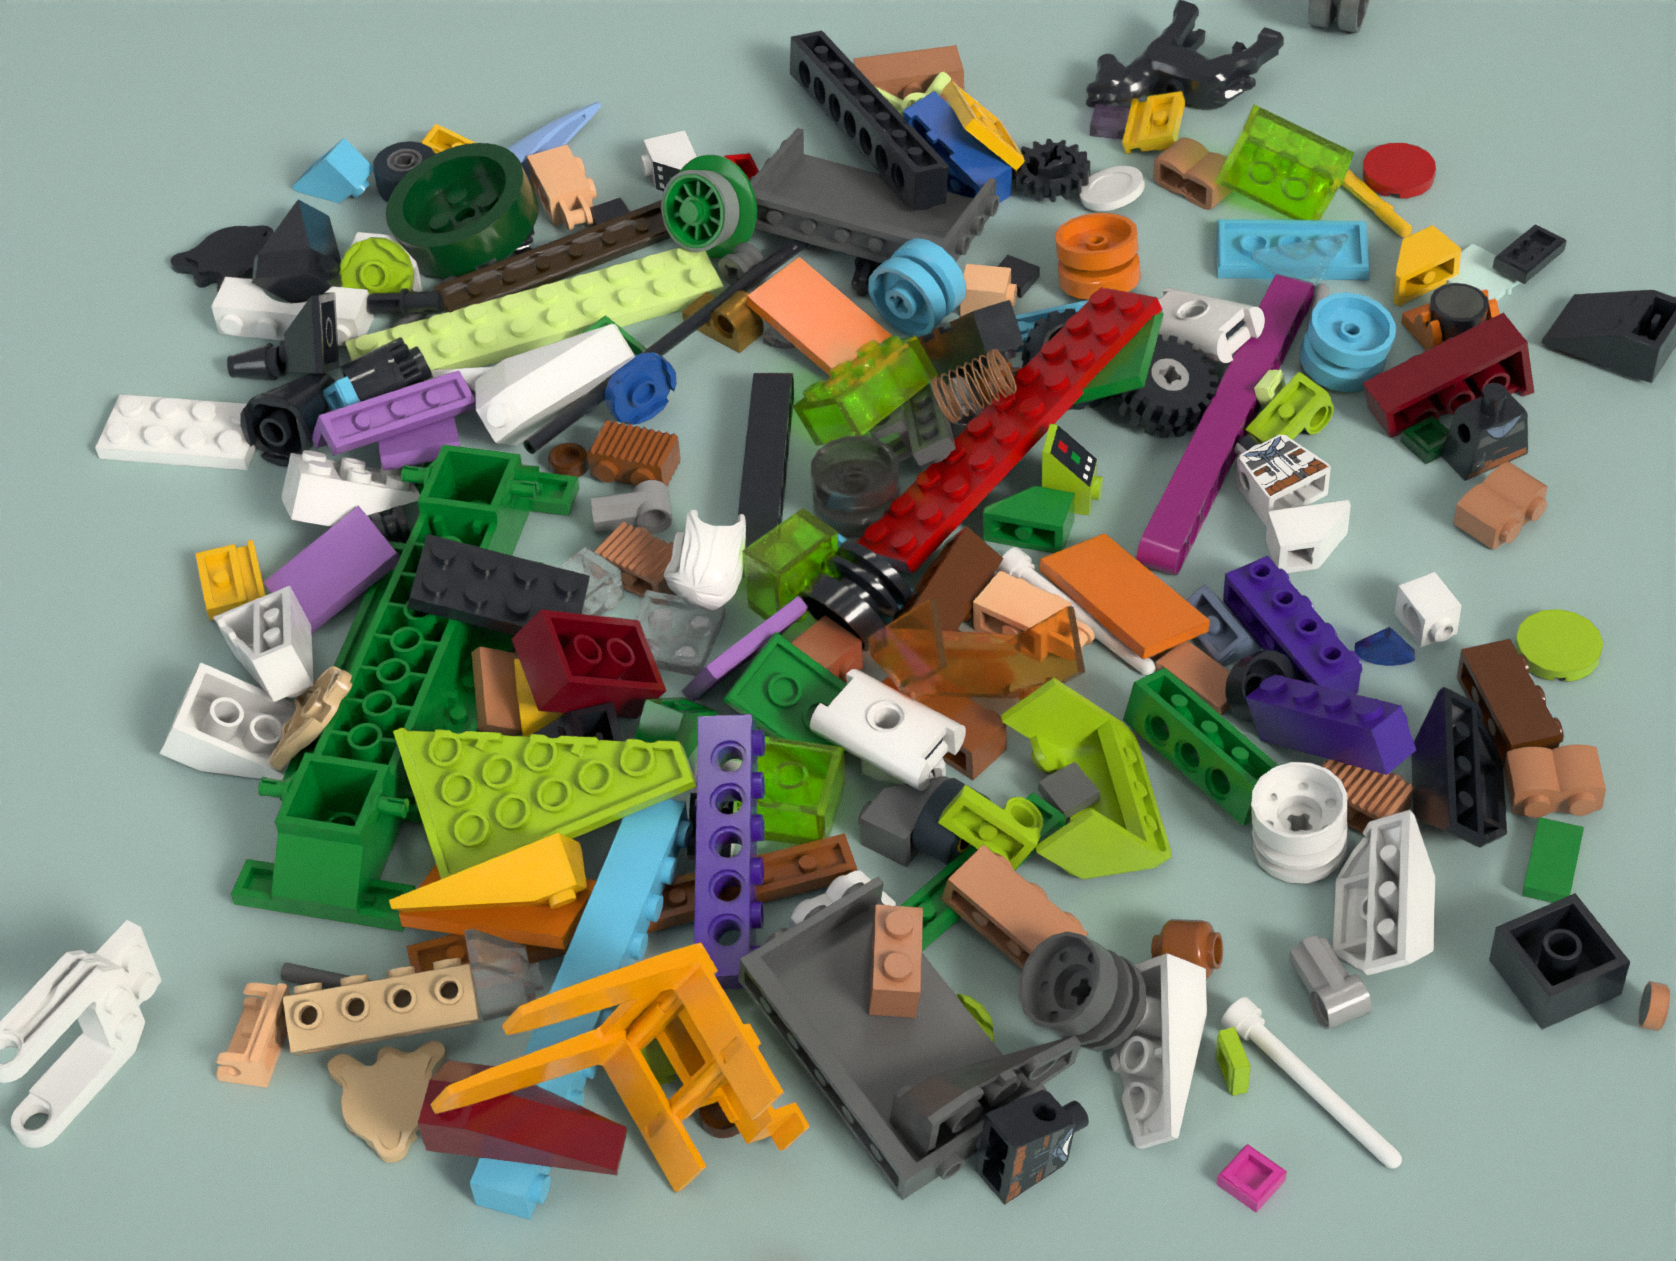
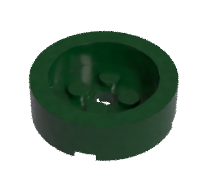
(451, 189)

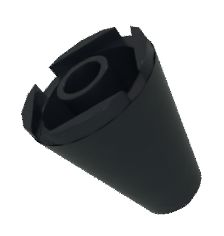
(285, 417)

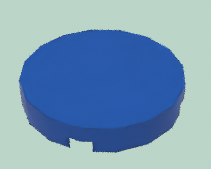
(640, 388)

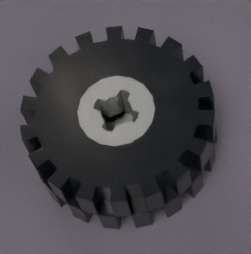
(1175, 404)

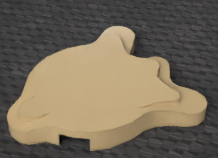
(311, 715)
(387, 1097)

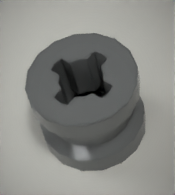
(743, 260)

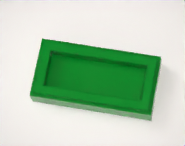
(1552, 860)

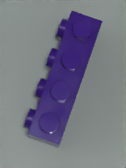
(1286, 622)
(1331, 723)

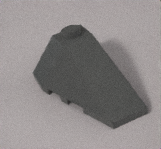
(959, 1098)

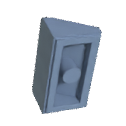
(1227, 638)

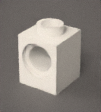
(1427, 609)

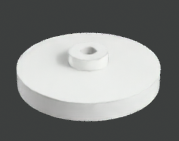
(1112, 188)

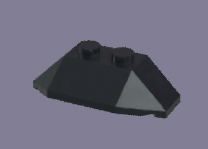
(1458, 772)

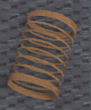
(951, 398)

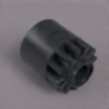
(386, 369)

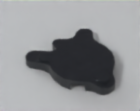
(223, 254)

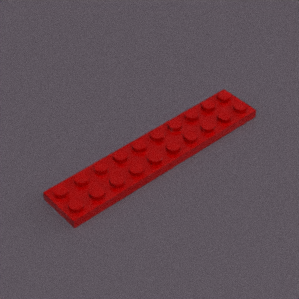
(1007, 428)

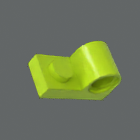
(1295, 408)
(1005, 830)

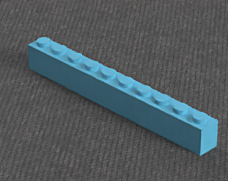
(606, 939)

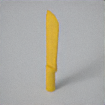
(1381, 209)

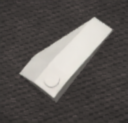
(543, 382)
(1162, 1049)

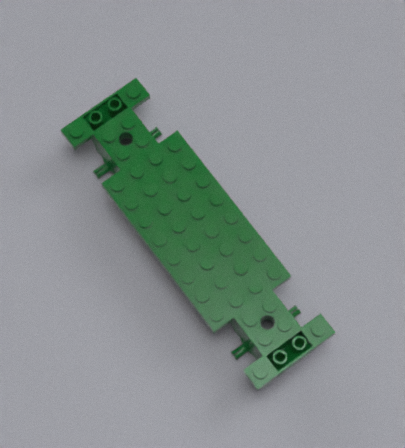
(408, 672)

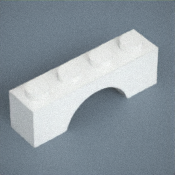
(248, 312)

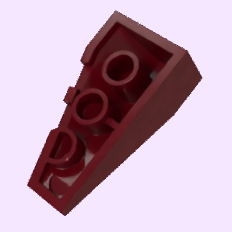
(521, 1127)

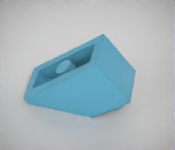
(336, 174)

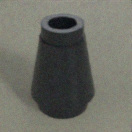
(257, 363)

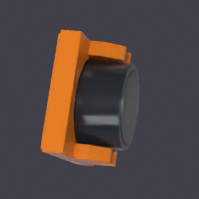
(1450, 312)

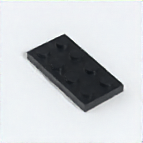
(491, 586)

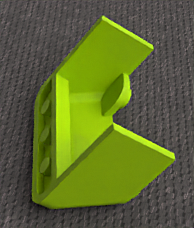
(1122, 828)

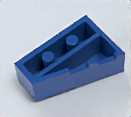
(967, 157)

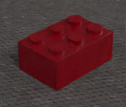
(587, 662)

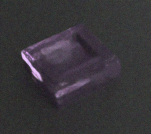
(1109, 121)

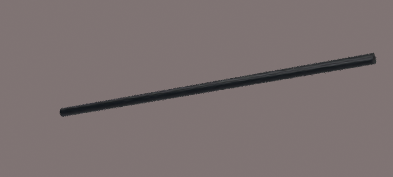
(665, 343)

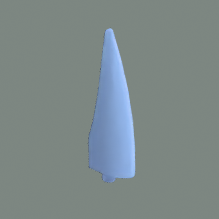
(553, 134)

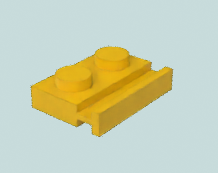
(1154, 122)
(229, 577)

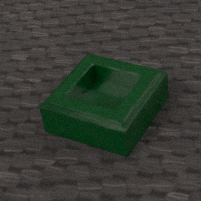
(1425, 439)

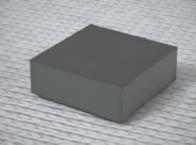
(1069, 790)

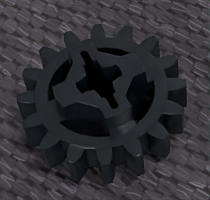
(1052, 170)

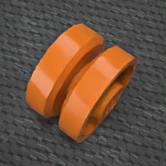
(1097, 253)

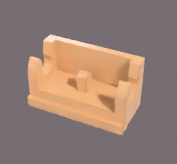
(257, 1037)

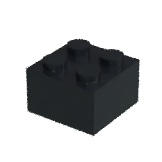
(1559, 961)

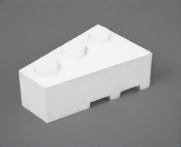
(272, 642)

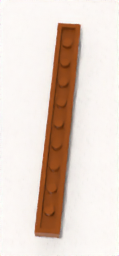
(785, 874)

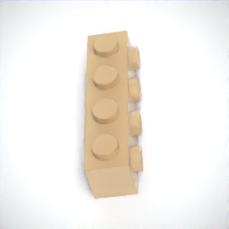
(381, 1008)

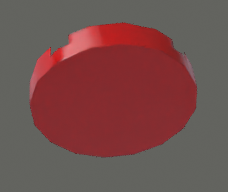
(1399, 170)

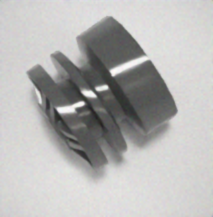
(1082, 991)

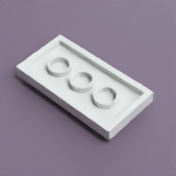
(176, 433)

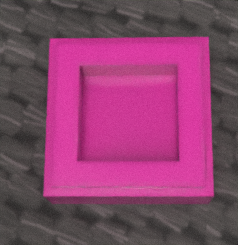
(1251, 1178)

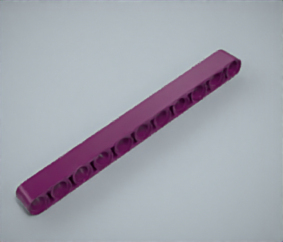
(1224, 423)

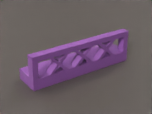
(393, 413)

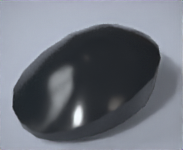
(1249, 674)

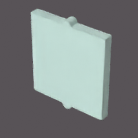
(1478, 272)

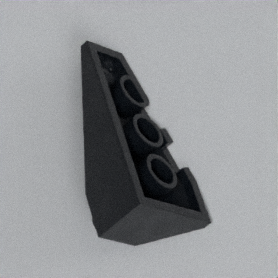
(299, 256)

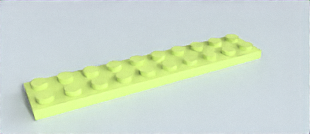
(553, 311)

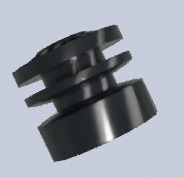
(859, 590)

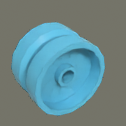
(917, 287)
(1347, 341)

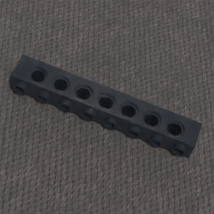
(869, 121)

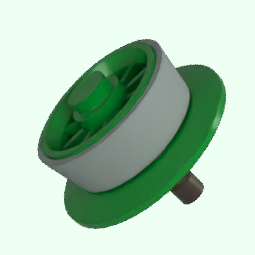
(709, 206)

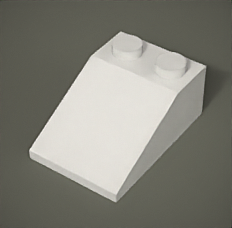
(227, 726)

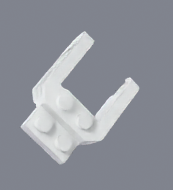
(105, 998)

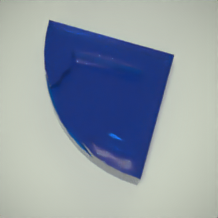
(1385, 649)

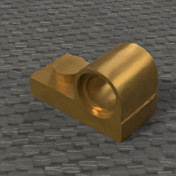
(730, 323)

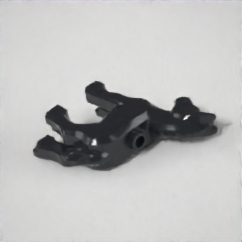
(1175, 66)

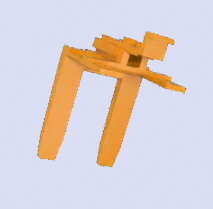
(697, 1028)

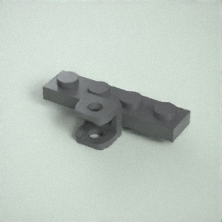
(922, 429)

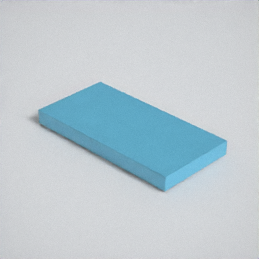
(1241, 237)

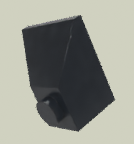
(312, 337)

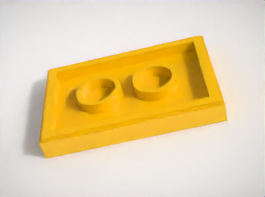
(983, 125)

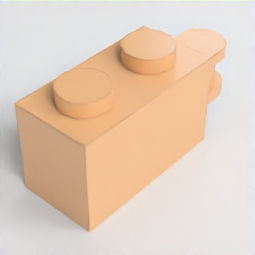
(562, 186)
(1014, 606)

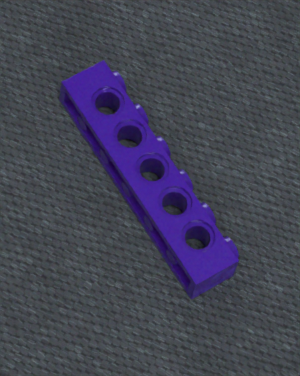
(718, 742)

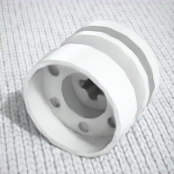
(1299, 822)

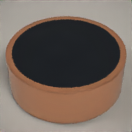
(1654, 1006)

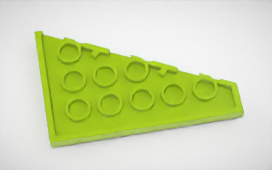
(504, 792)

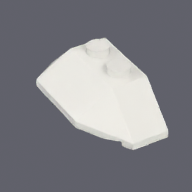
(1385, 898)

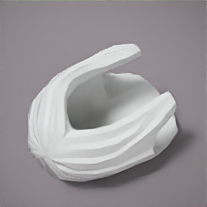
(708, 564)

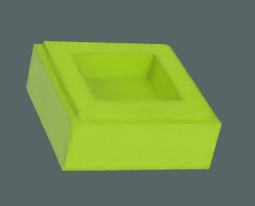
(1232, 1061)

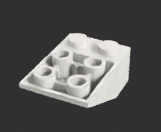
(328, 490)

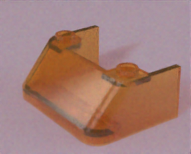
(973, 664)

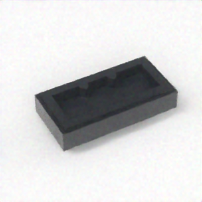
(1529, 254)

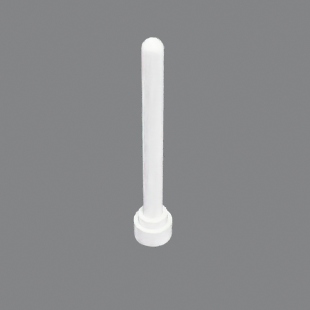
(1020, 565)
(1250, 1025)

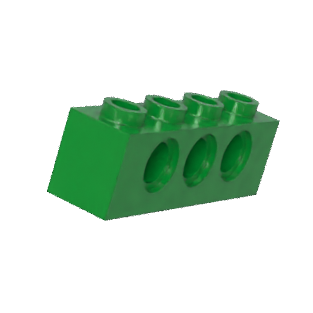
(1197, 741)

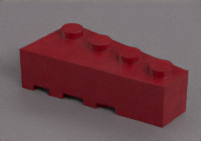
(1451, 375)

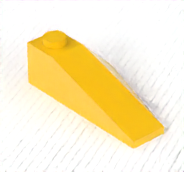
(529, 876)

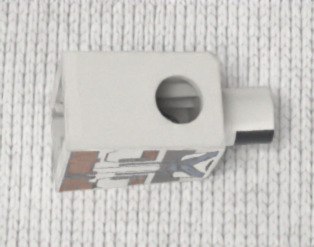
(1279, 474)

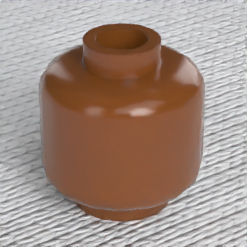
(1190, 941)

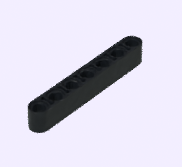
(766, 453)

